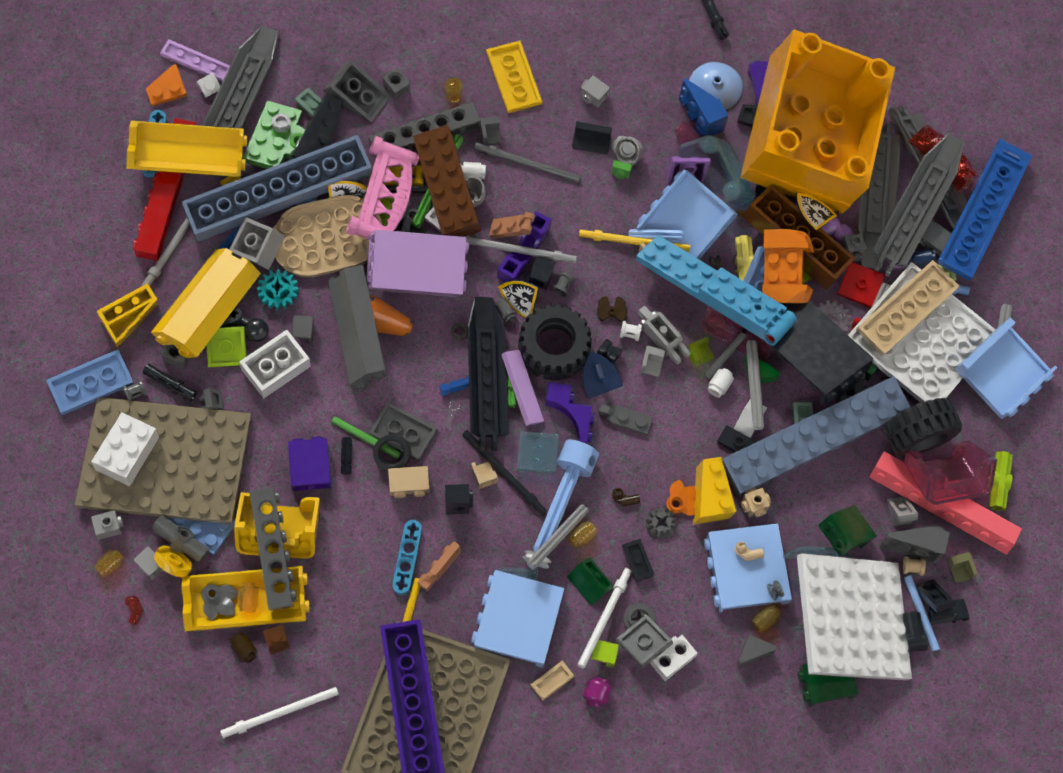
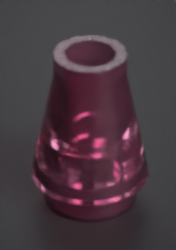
(686, 132)

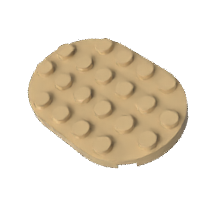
(318, 238)

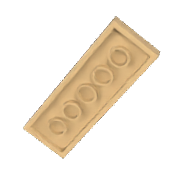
(907, 308)

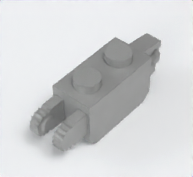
(663, 334)

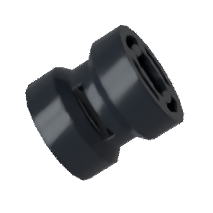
(609, 351)

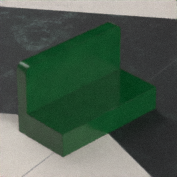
(590, 581)

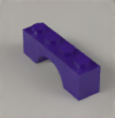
(515, 263)

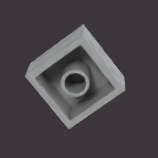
(257, 243)

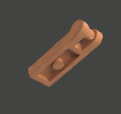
(512, 226)

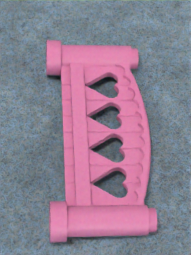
(386, 156)

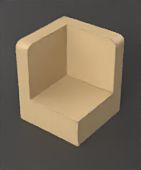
(483, 474)

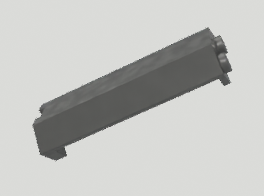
(357, 328)

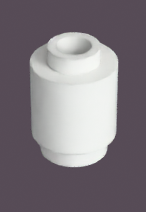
(474, 169)
(720, 382)

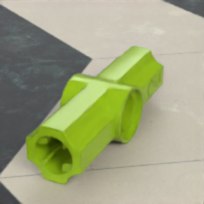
(1002, 481)

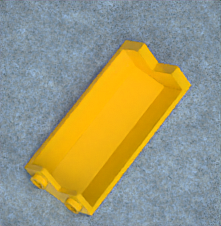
(186, 148)
(206, 303)
(193, 605)

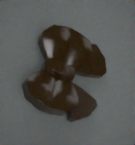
(605, 310)

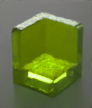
(700, 352)

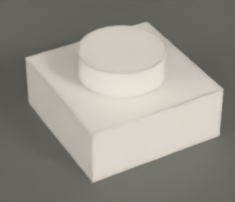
(208, 85)

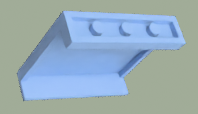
(690, 208)
(1004, 370)
(745, 582)
(518, 617)

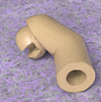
(747, 554)

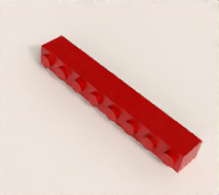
(159, 211)

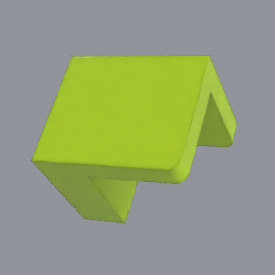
(605, 652)

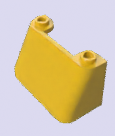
(299, 525)

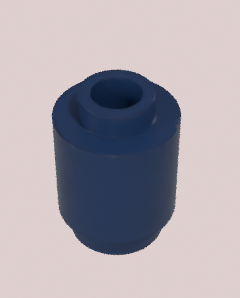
(922, 258)

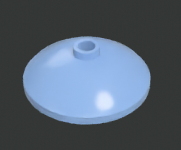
(727, 90)

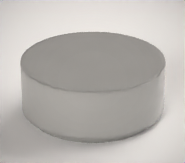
(281, 123)

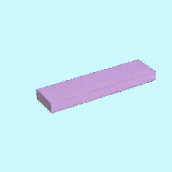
(194, 60)
(522, 387)

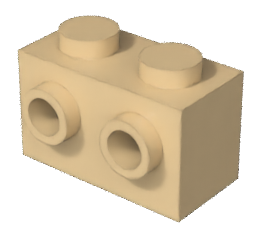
(408, 481)

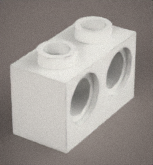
(676, 661)

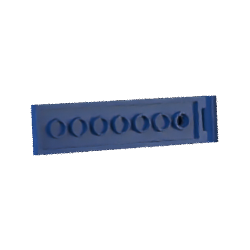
(984, 209)

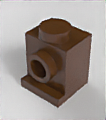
(276, 639)

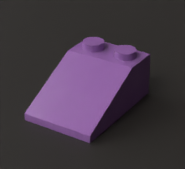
(696, 166)

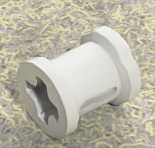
(630, 331)

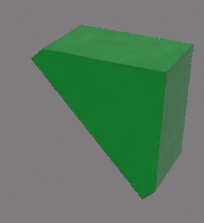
(767, 373)

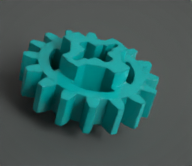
(267, 288)

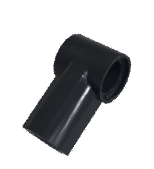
(955, 613)
(916, 637)

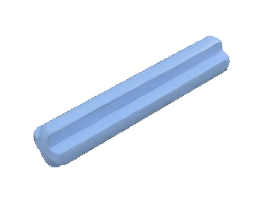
(652, 233)

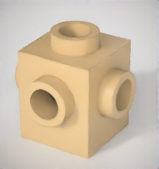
(753, 508)

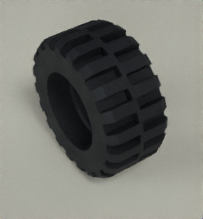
(563, 320)
(923, 427)

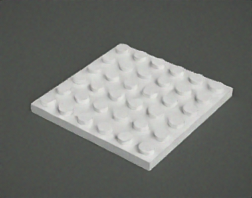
(930, 353)
(853, 617)

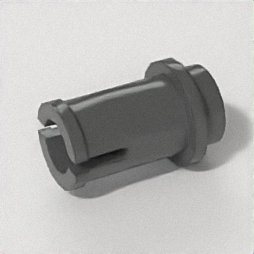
(506, 311)

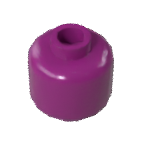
(597, 692)

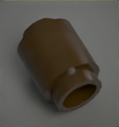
(243, 648)

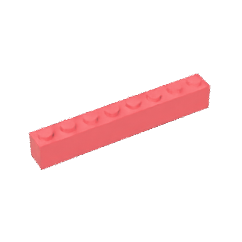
(962, 513)

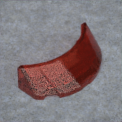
(927, 138)

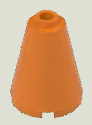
(388, 319)

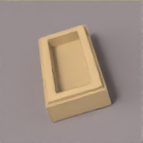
(552, 680)

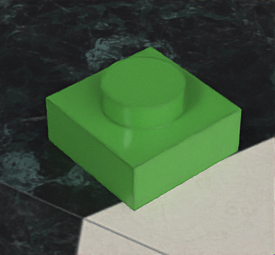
(621, 170)

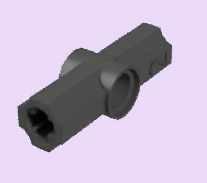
(180, 539)

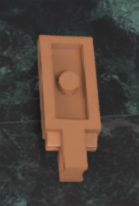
(439, 566)

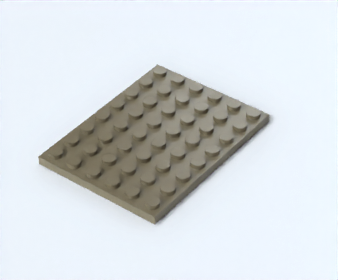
(188, 472)
(464, 695)

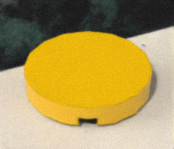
(172, 562)

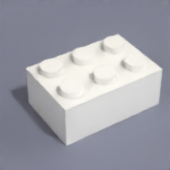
(275, 364)
(125, 449)

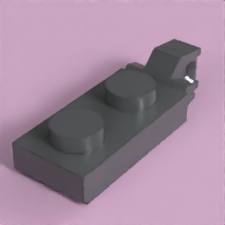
(626, 418)

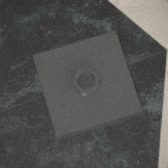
(644, 641)

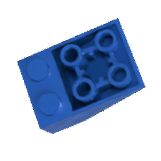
(703, 109)

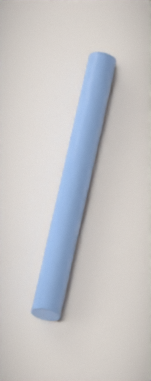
(919, 608)

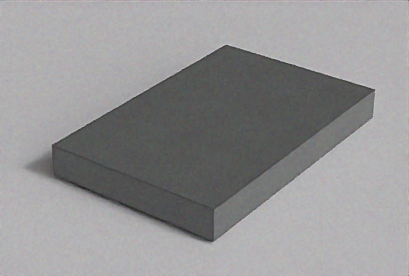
(397, 421)

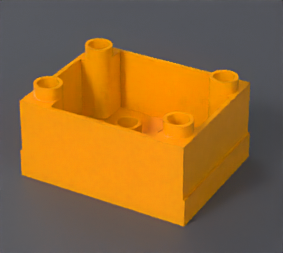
(818, 121)

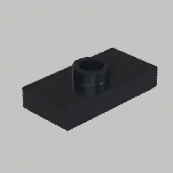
(734, 439)

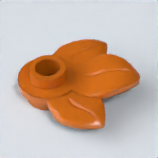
(684, 496)

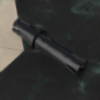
(717, 21)
(176, 386)

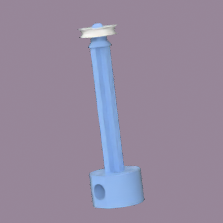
(576, 460)

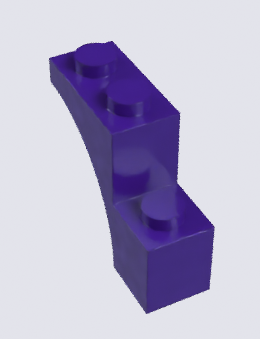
(561, 398)

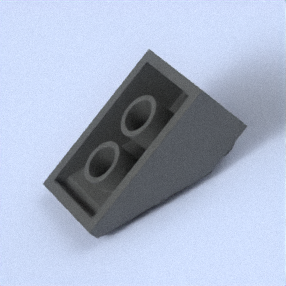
(358, 91)
(918, 543)

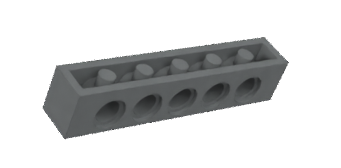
(466, 112)
(259, 499)

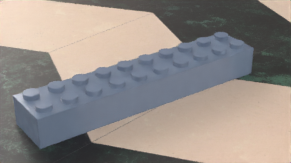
(276, 188)
(814, 436)

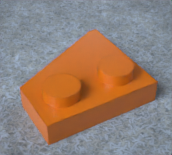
(166, 87)

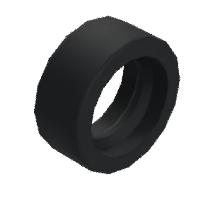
(377, 451)

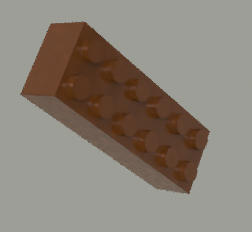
(447, 182)
(775, 211)

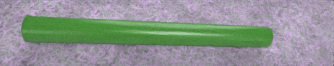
(365, 437)

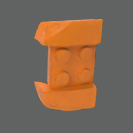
(785, 265)

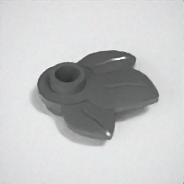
(221, 603)

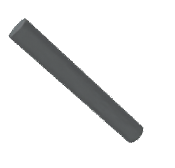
(725, 355)

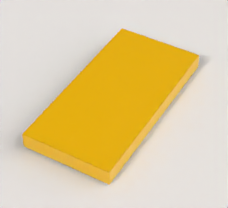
(514, 76)

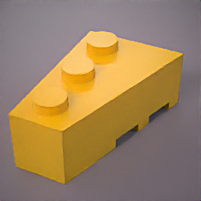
(127, 313)
(713, 492)

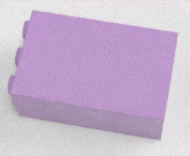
(416, 263)

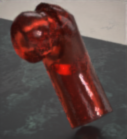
(136, 609)

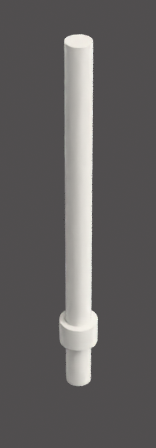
(619, 588)
(241, 726)

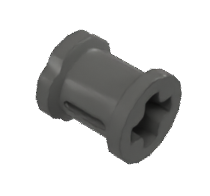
(563, 284)
(135, 390)

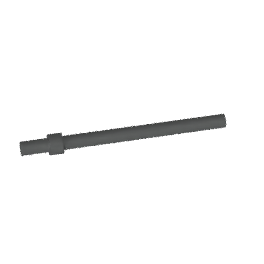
(494, 151)

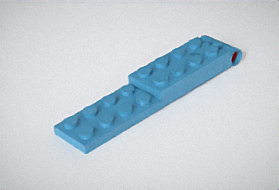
(719, 290)

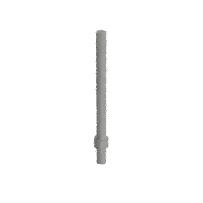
(557, 256)
(155, 271)

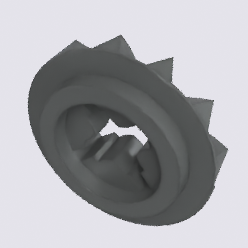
(661, 532)
(632, 611)

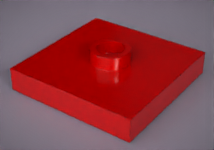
(861, 285)

